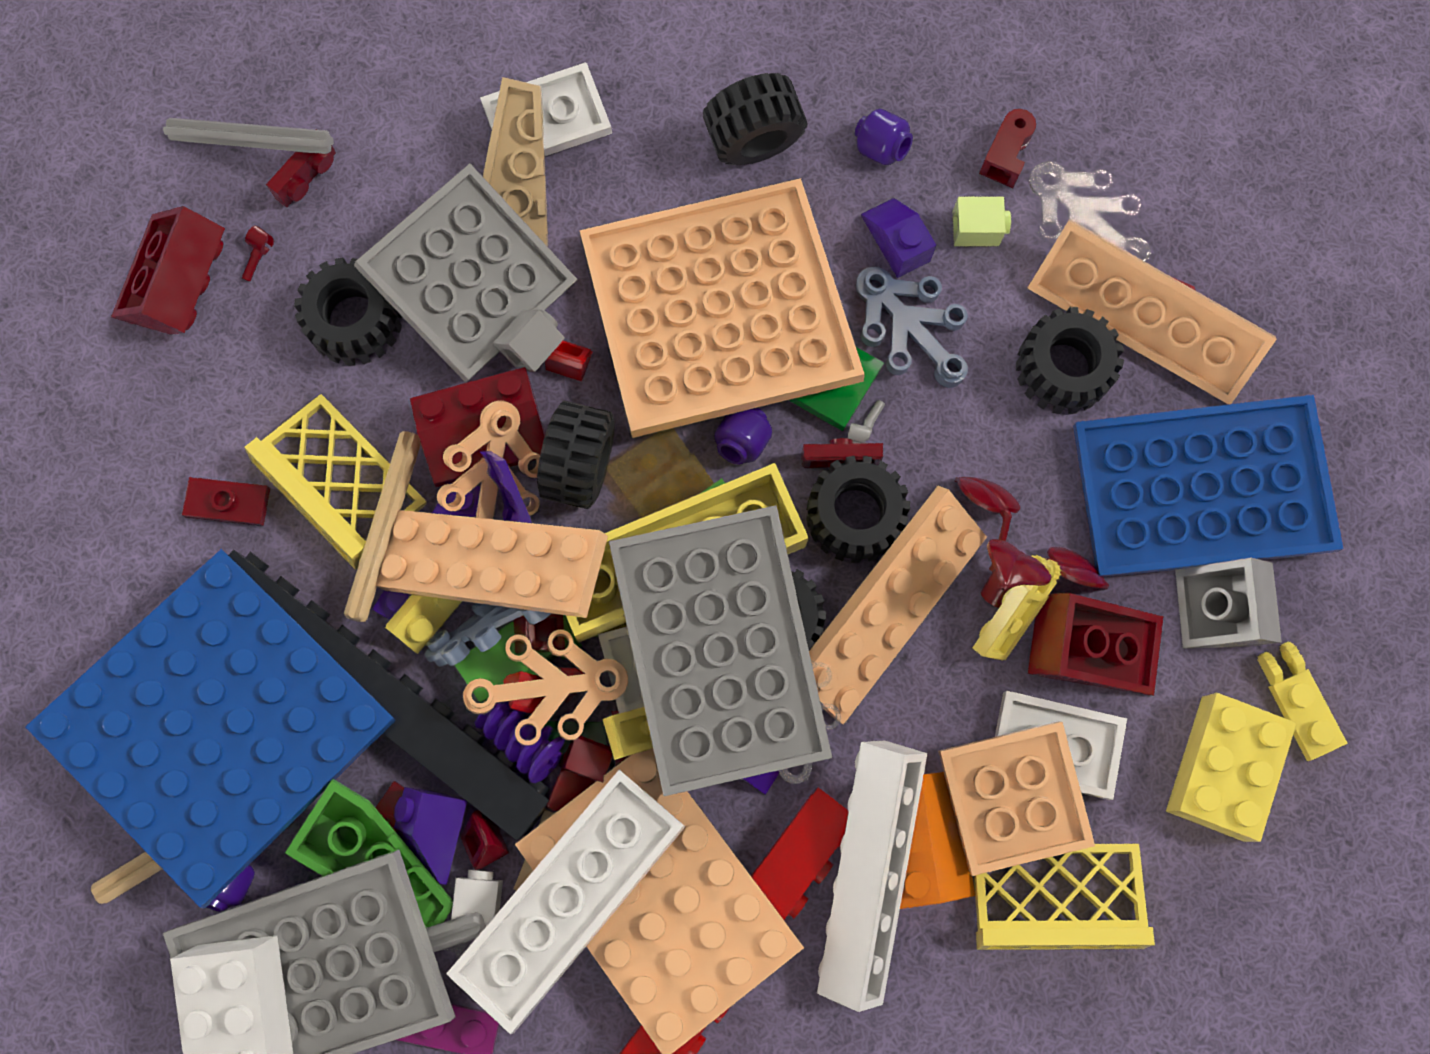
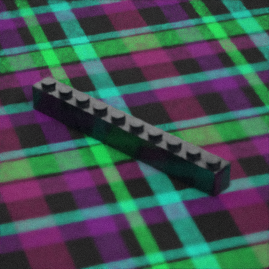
(420, 727)

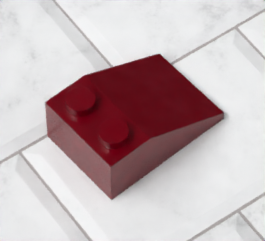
(1096, 644)

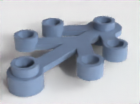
(910, 320)
(480, 629)

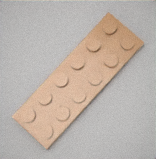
(1153, 312)
(493, 562)
(894, 600)

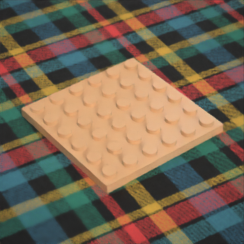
(719, 307)

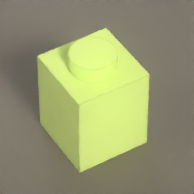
(980, 221)

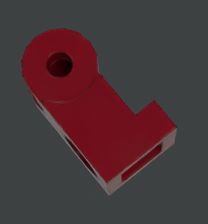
(1011, 138)

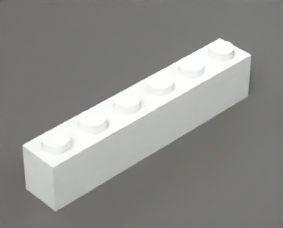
(871, 874)

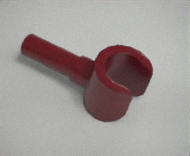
(256, 239)

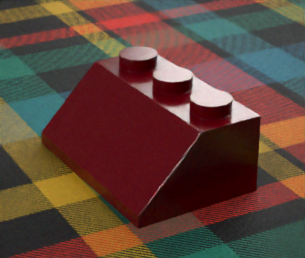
(170, 271)
(455, 412)

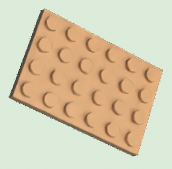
(690, 929)

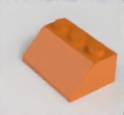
(936, 861)

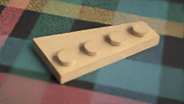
(517, 153)

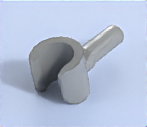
(861, 433)

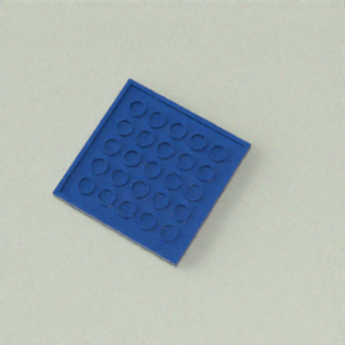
(210, 727)

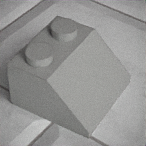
(1228, 604)

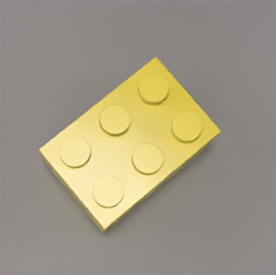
(1231, 767)

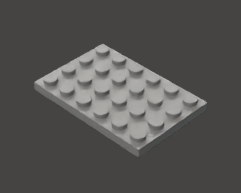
(720, 650)
(349, 956)

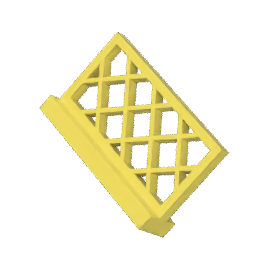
(304, 494)
(1074, 932)

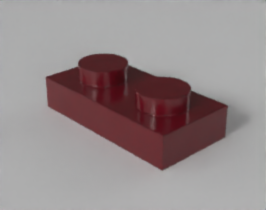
(294, 176)

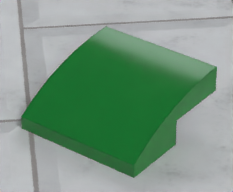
(841, 403)

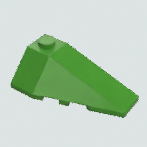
(349, 831)

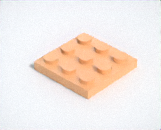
(1016, 798)

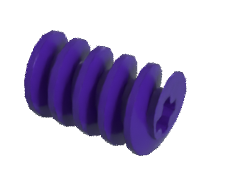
(536, 759)

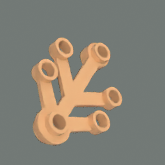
(496, 441)
(553, 686)

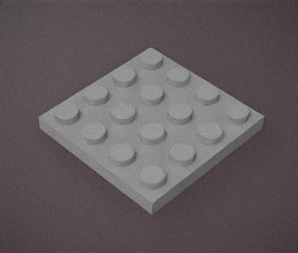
(464, 270)

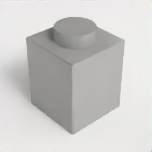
(529, 339)

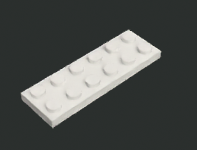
(565, 901)

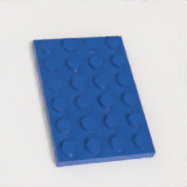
(1206, 486)

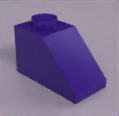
(900, 236)
(430, 828)

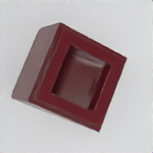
(539, 633)
(567, 788)

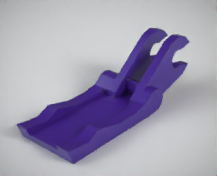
(513, 503)

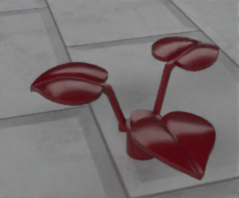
(1010, 565)

